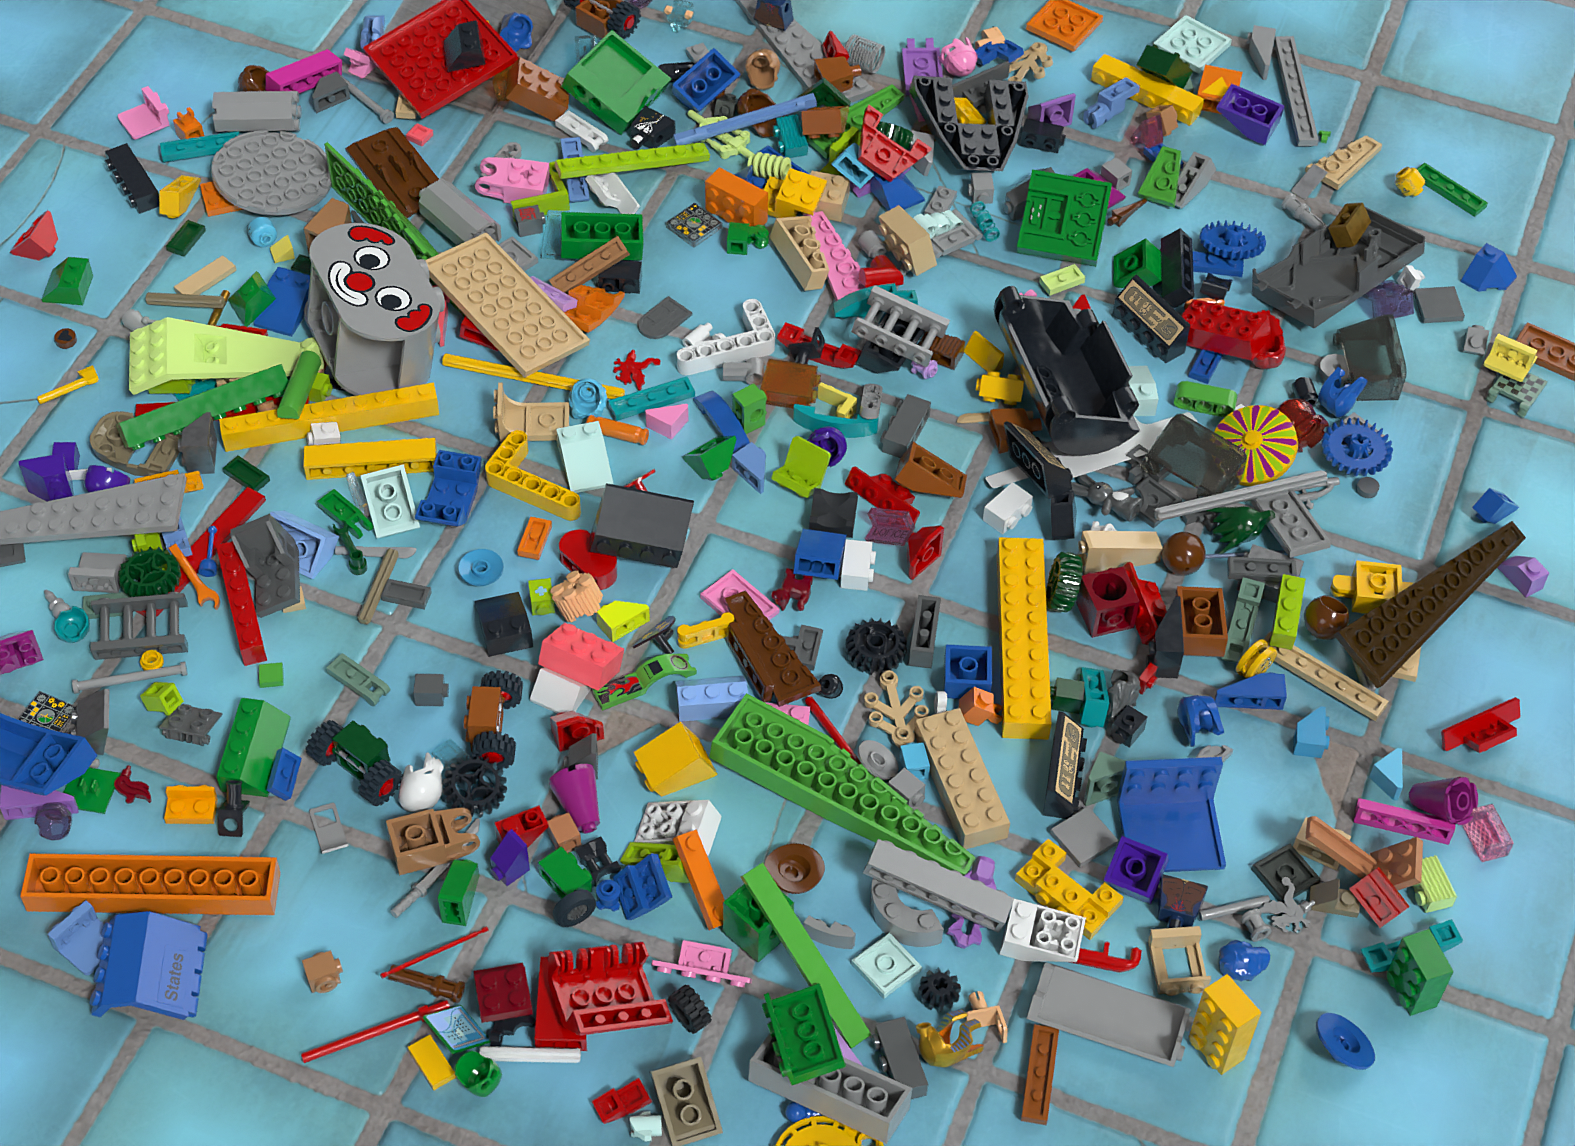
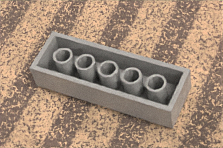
(848, 1095)

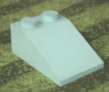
(1144, 390)
(584, 456)
(390, 501)

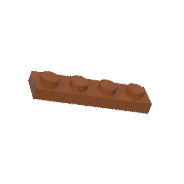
(1040, 1075)

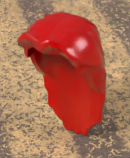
(1274, 349)

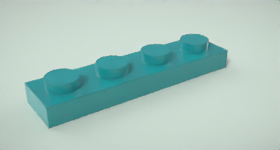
(194, 146)
(651, 398)

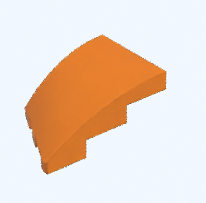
(592, 306)

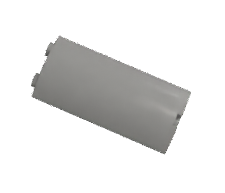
(1110, 1014)

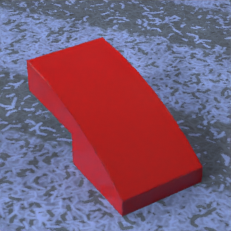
(622, 1102)

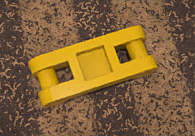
(704, 632)

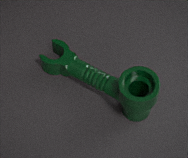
(357, 562)

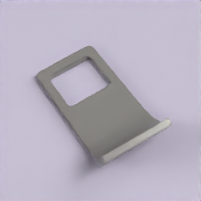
(330, 836)

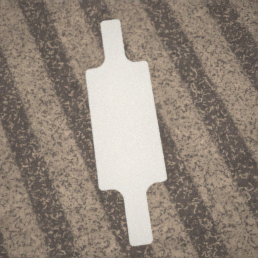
(1085, 464)

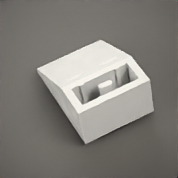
(670, 819)
(1041, 934)

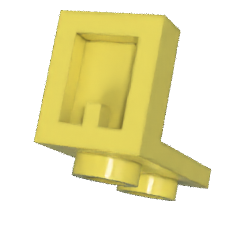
(845, 402)

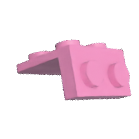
(145, 117)

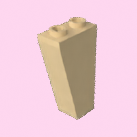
(1115, 548)

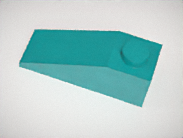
(1096, 698)

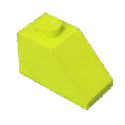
(621, 618)

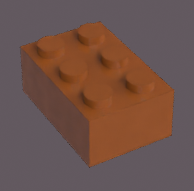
(537, 89)
(1203, 621)

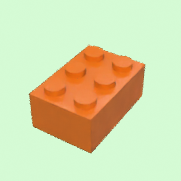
(735, 199)

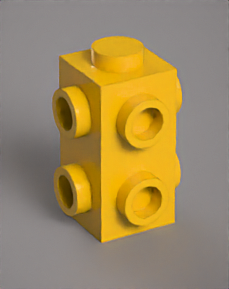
(997, 387)

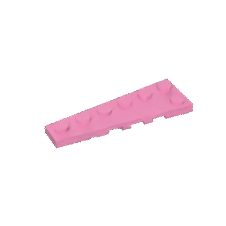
(842, 268)

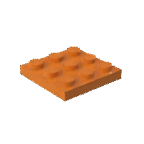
(1064, 23)

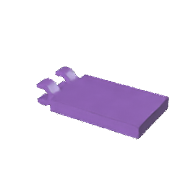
(920, 61)

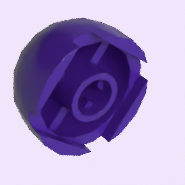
(99, 479)

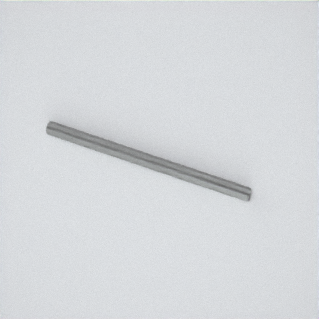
(1240, 495)

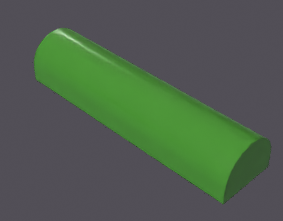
(299, 385)

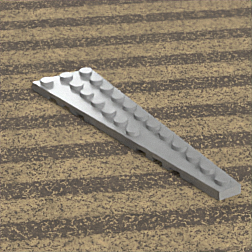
(798, 52)
(114, 511)

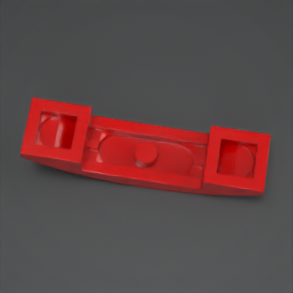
(831, 356)

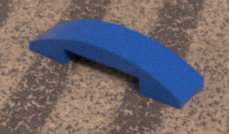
(722, 417)

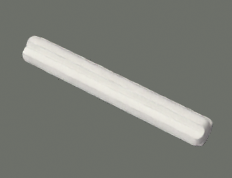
(531, 1054)

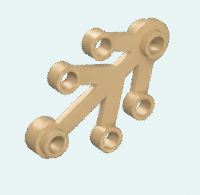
(1035, 51)
(896, 711)

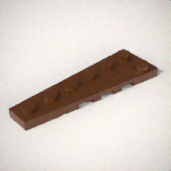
(782, 665)

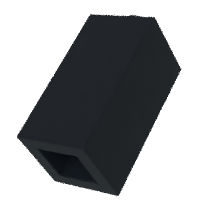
(1042, 136)

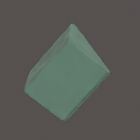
(1104, 779)

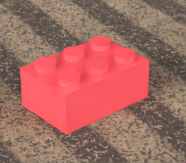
(581, 656)

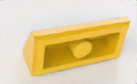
(984, 353)

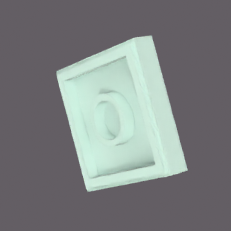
(886, 965)

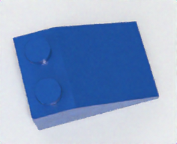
(288, 308)

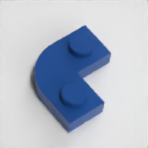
(1007, 51)

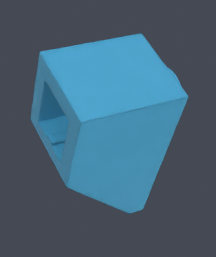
(1310, 734)

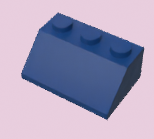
(704, 81)

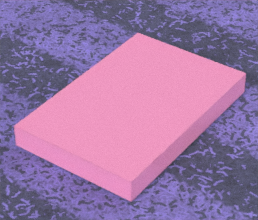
(730, 585)

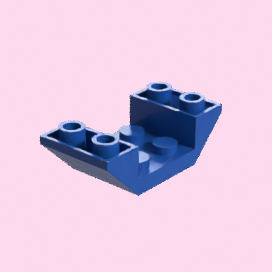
(452, 489)

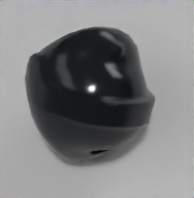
(831, 686)

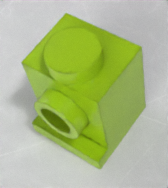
(162, 697)

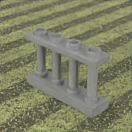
(904, 310)

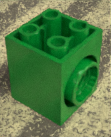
(748, 925)

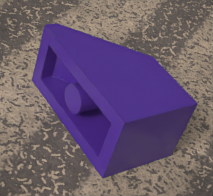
(510, 859)

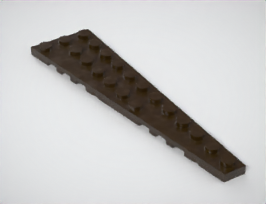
(1402, 624)

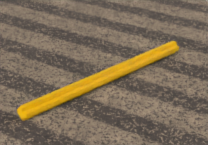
(512, 373)

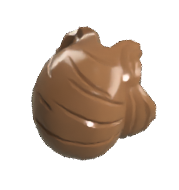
(762, 68)

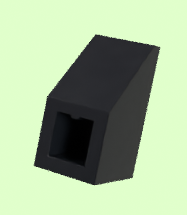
(622, 276)
(1063, 516)

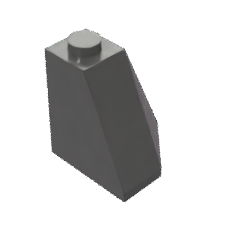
(1016, 198)

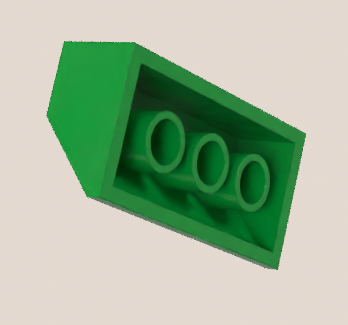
(252, 746)

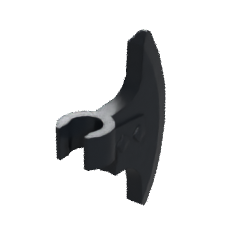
(508, 1027)

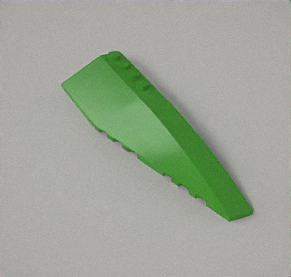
(374, 206)
(827, 781)

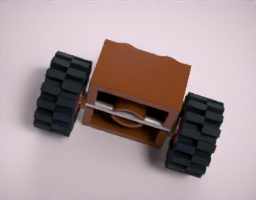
(605, 15)
(486, 717)

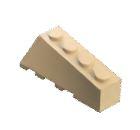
(798, 246)

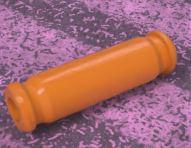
(621, 430)

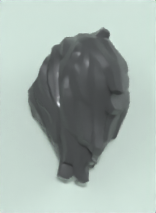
(1122, 692)

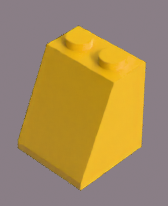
(674, 761)

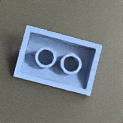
(314, 543)
(709, 697)

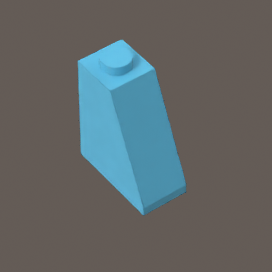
(851, 167)

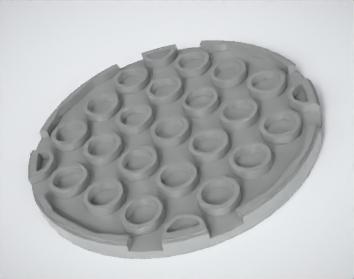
(271, 172)

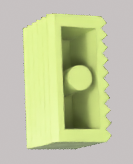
(1435, 888)

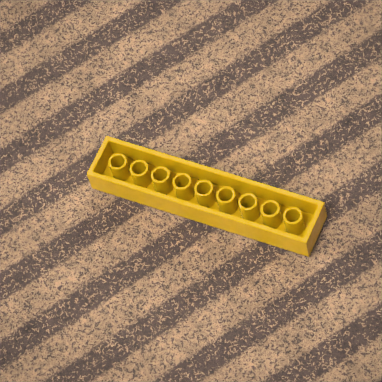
(1023, 639)

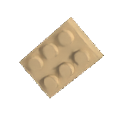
(535, 419)

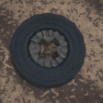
(574, 908)

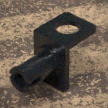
(808, 350)
(232, 808)

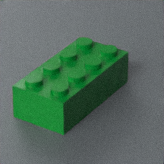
(588, 231)

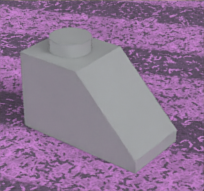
(925, 163)

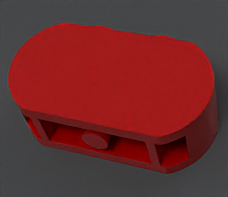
(576, 556)

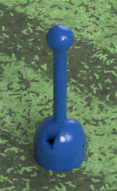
(208, 566)

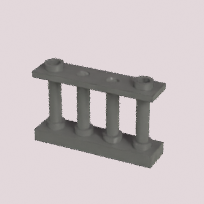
(132, 646)

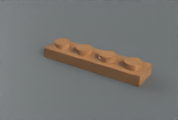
(590, 266)

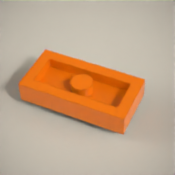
(534, 538)

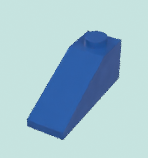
(1256, 692)

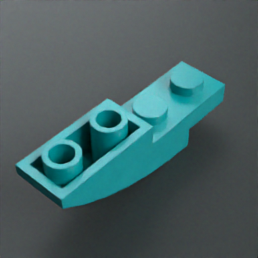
(856, 303)

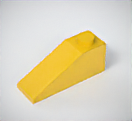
(177, 196)

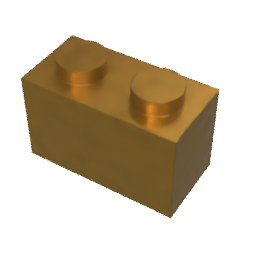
(1349, 225)

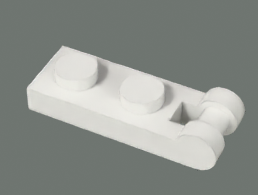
(580, 128)

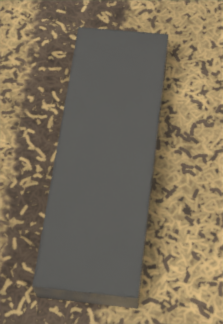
(1260, 568)

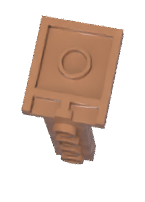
(1398, 862)

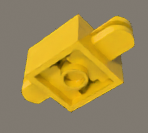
(1367, 579)

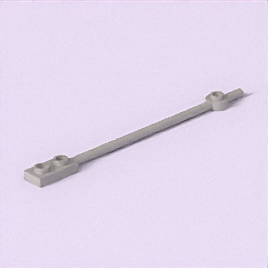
(940, 202)

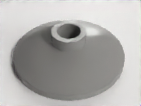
(878, 759)

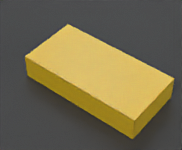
(431, 1062)

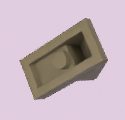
(1332, 900)

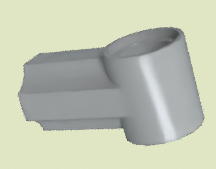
(750, 371)

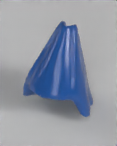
(517, 30)

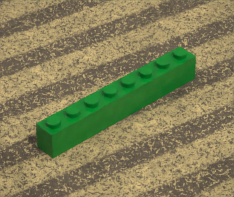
(218, 400)

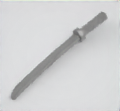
(420, 889)

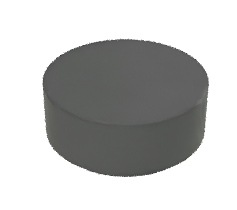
(1367, 487)

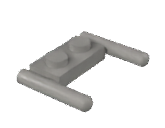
(955, 238)

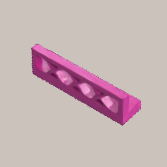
(1403, 821)

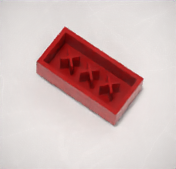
(1226, 329)

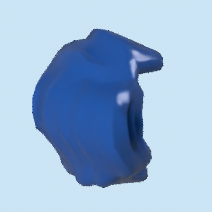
(1243, 960)

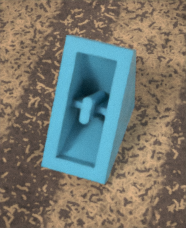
(1388, 774)

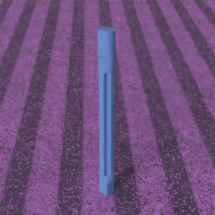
(744, 120)

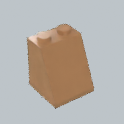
(331, 215)

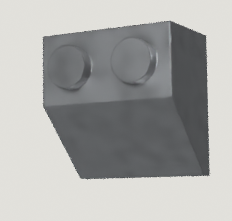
(199, 445)
(92, 720)

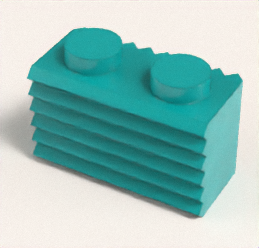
(790, 136)

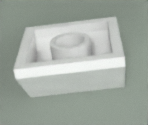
(558, 692)

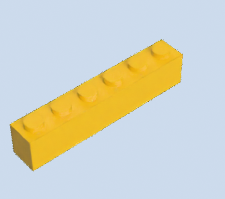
(1152, 90)
(368, 457)

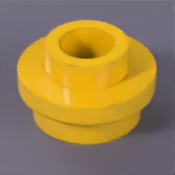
(150, 656)

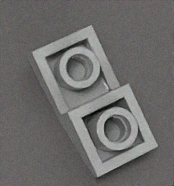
(836, 936)

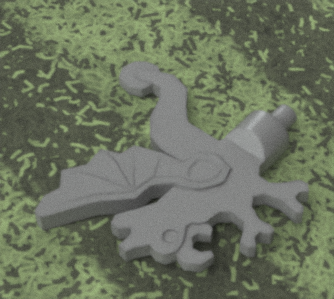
(1292, 912)

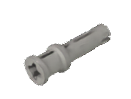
(1302, 212)

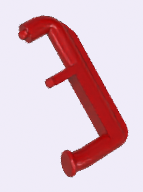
(1103, 961)

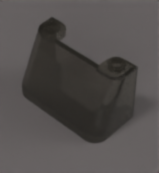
(1375, 353)
(1196, 457)

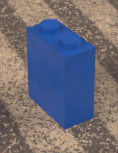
(820, 554)

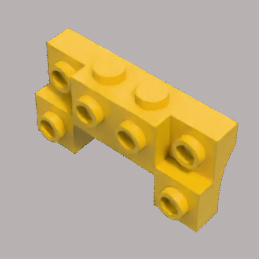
(1060, 892)

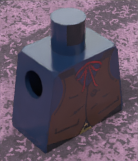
(774, 13)
(1179, 901)

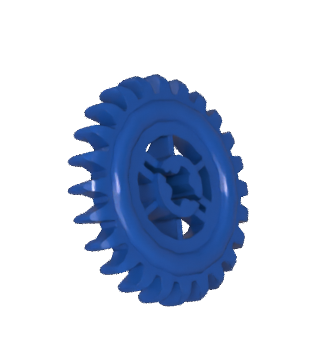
(1232, 240)
(1360, 442)

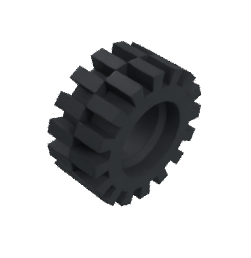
(689, 1009)

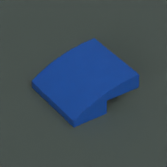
(642, 887)

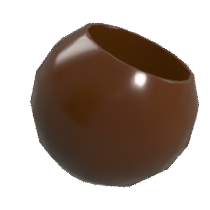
(1183, 553)
(1325, 617)

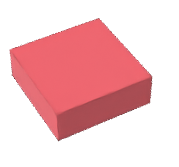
(419, 134)

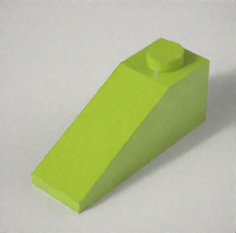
(667, 854)

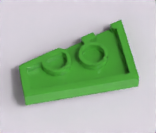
(1163, 178)

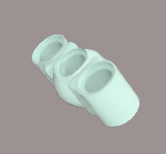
(938, 222)

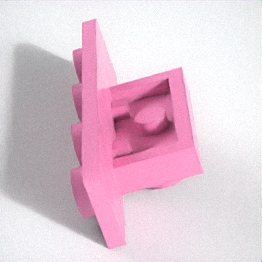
(703, 960)

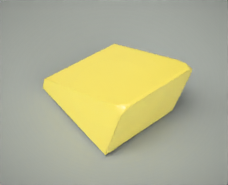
(282, 250)

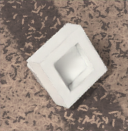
(1410, 277)

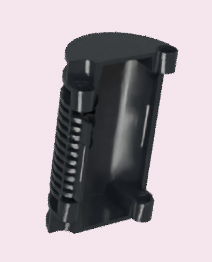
(1070, 371)

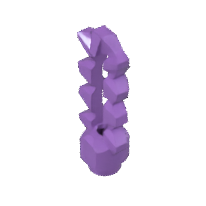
(982, 871)

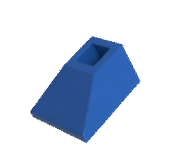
(896, 192)

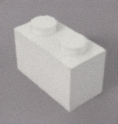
(1008, 508)
(856, 565)

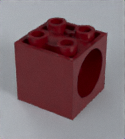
(1107, 601)

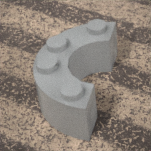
(905, 924)

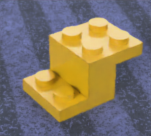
(794, 194)

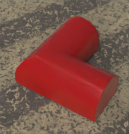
(880, 272)

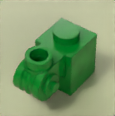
(743, 234)

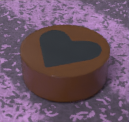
(65, 338)

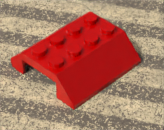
(603, 992)

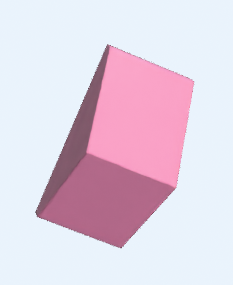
(667, 420)

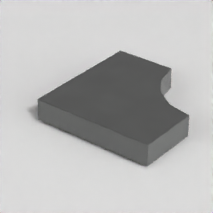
(1153, 497)

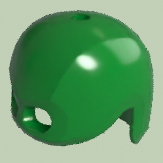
(478, 1073)

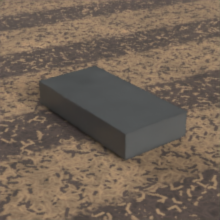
(406, 594)

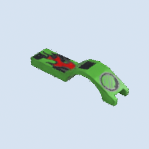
(638, 682)

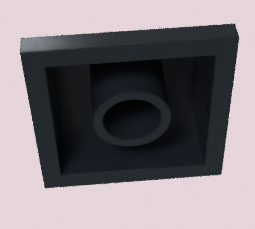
(464, 47)

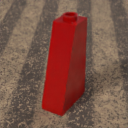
(549, 1028)

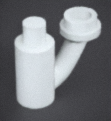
(699, 334)

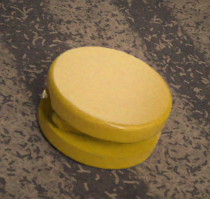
(1256, 659)

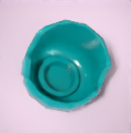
(72, 625)

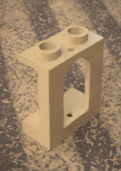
(1178, 938)

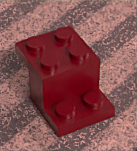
(502, 992)

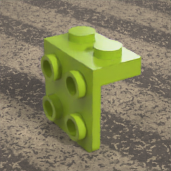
(803, 467)

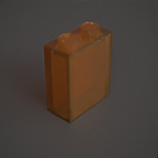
(790, 383)

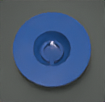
(1345, 1041)

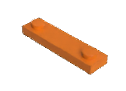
(701, 877)

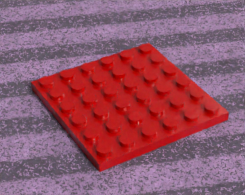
(416, 60)

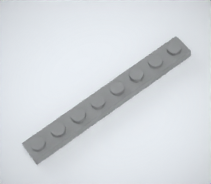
(1296, 91)

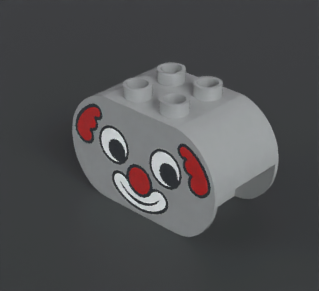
(372, 308)

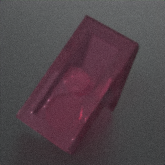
(1149, 132)

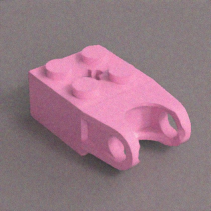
(513, 178)

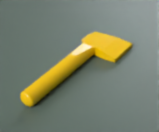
(88, 377)

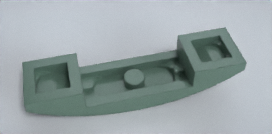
(1243, 619)

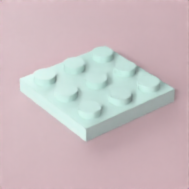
(1193, 42)

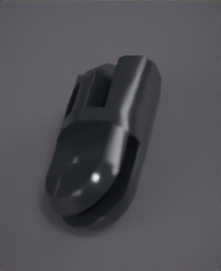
(676, 70)

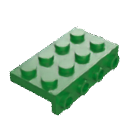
(803, 1034)

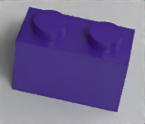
(47, 477)
(1136, 869)

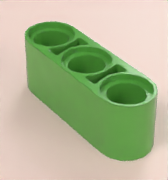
(1205, 398)

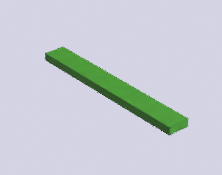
(805, 953)

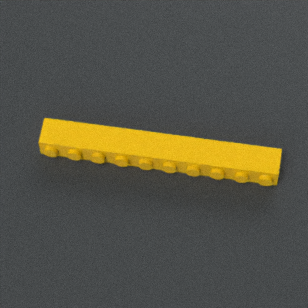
(348, 412)

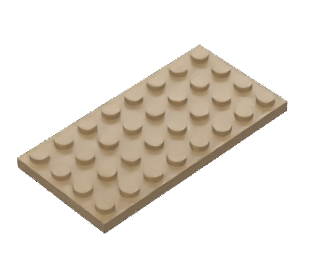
(505, 304)

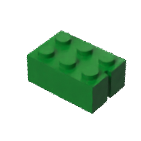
(1419, 972)

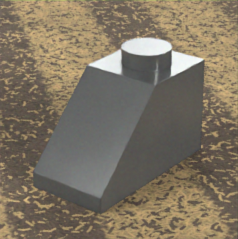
(330, 92)
(583, 752)

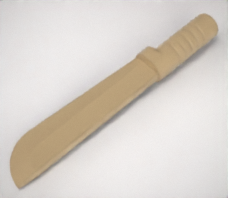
(981, 417)

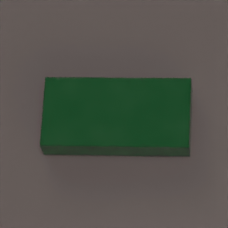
(185, 238)
(246, 473)

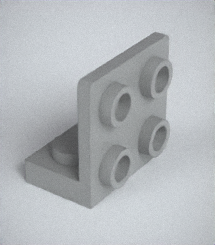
(97, 572)

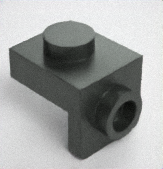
(726, 106)

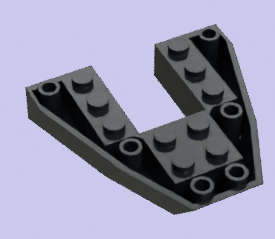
(972, 144)

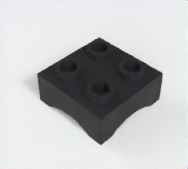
(833, 512)

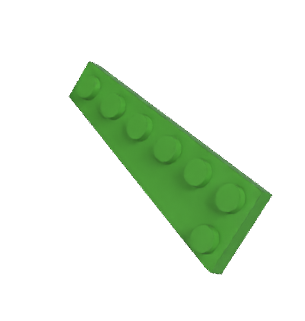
(882, 101)

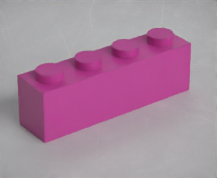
(303, 73)

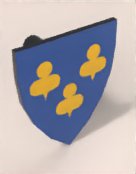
(661, 633)

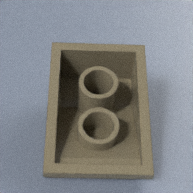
(686, 1101)

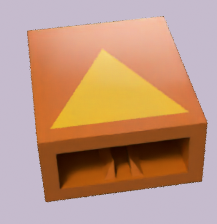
(1215, 84)

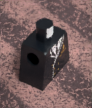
(651, 129)

